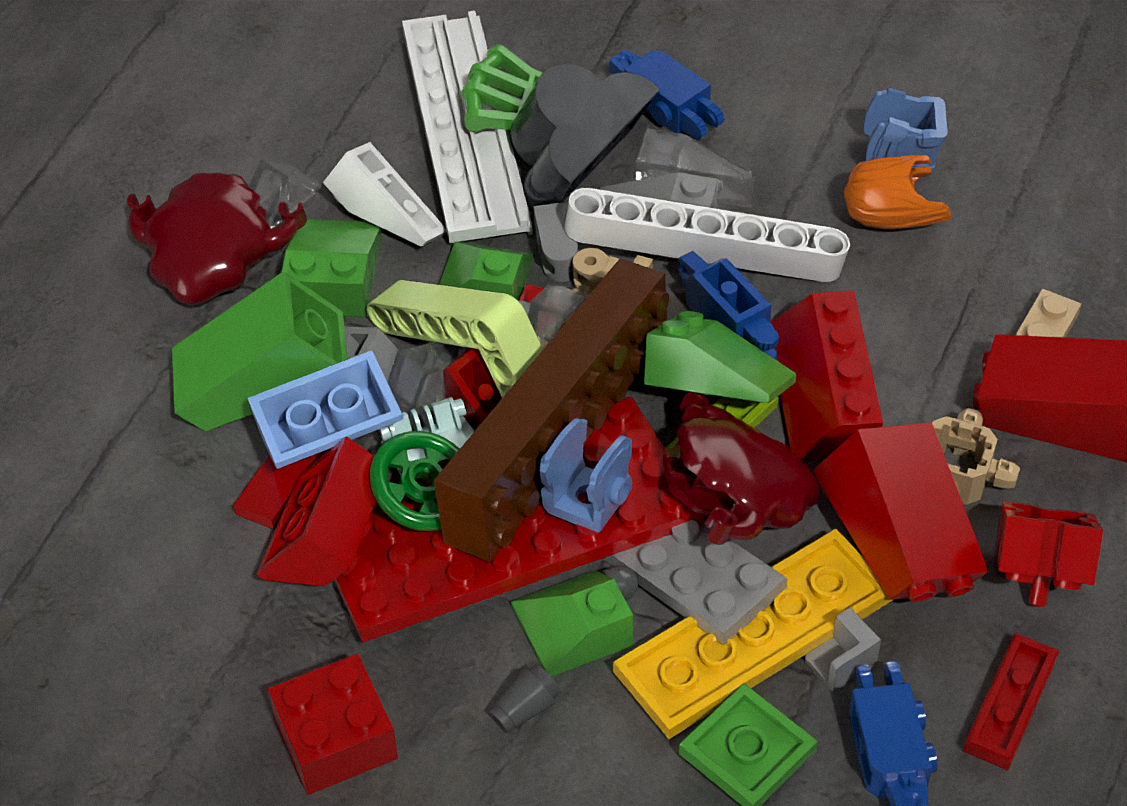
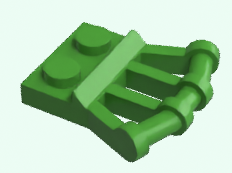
(487, 73)

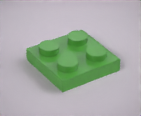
(748, 747)

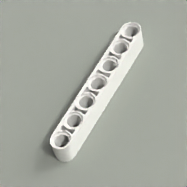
(712, 233)

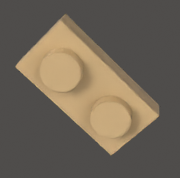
(1050, 316)

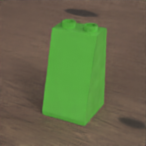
(254, 347)

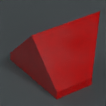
(472, 382)

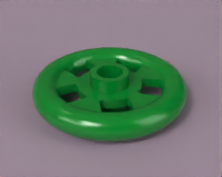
(389, 495)

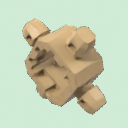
(969, 437)

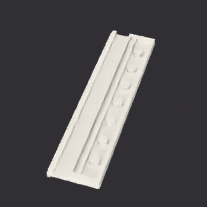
(471, 169)

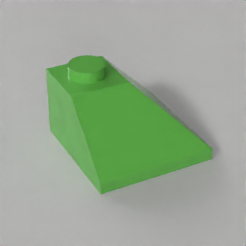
(487, 269)
(575, 621)

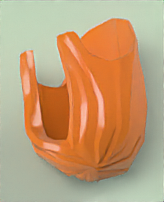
(884, 196)

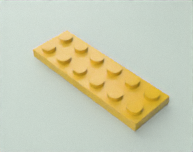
(691, 673)

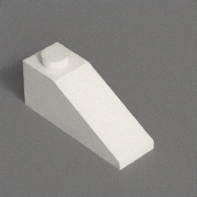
(379, 195)

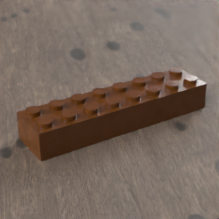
(577, 375)

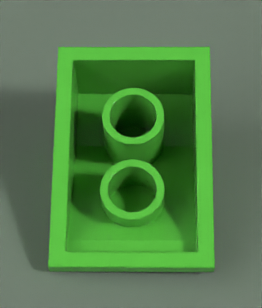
(336, 261)
(711, 360)

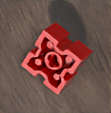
(1047, 544)

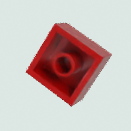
(333, 723)

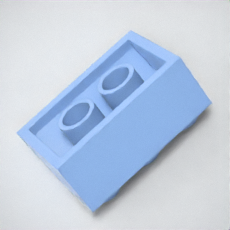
(324, 409)

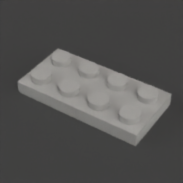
(703, 580)

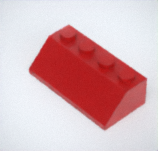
(834, 376)

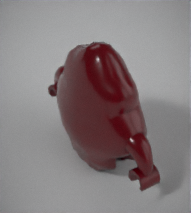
(208, 234)
(735, 474)

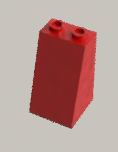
(1057, 391)
(904, 511)

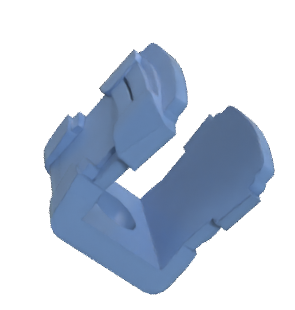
(905, 126)
(567, 477)

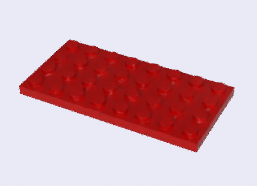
(416, 577)

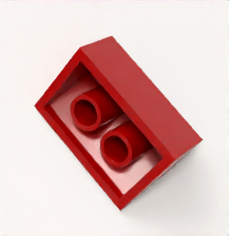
(323, 519)

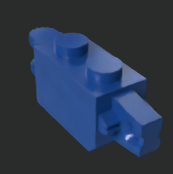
(683, 96)
(729, 298)
(891, 738)

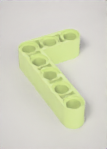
(461, 318)

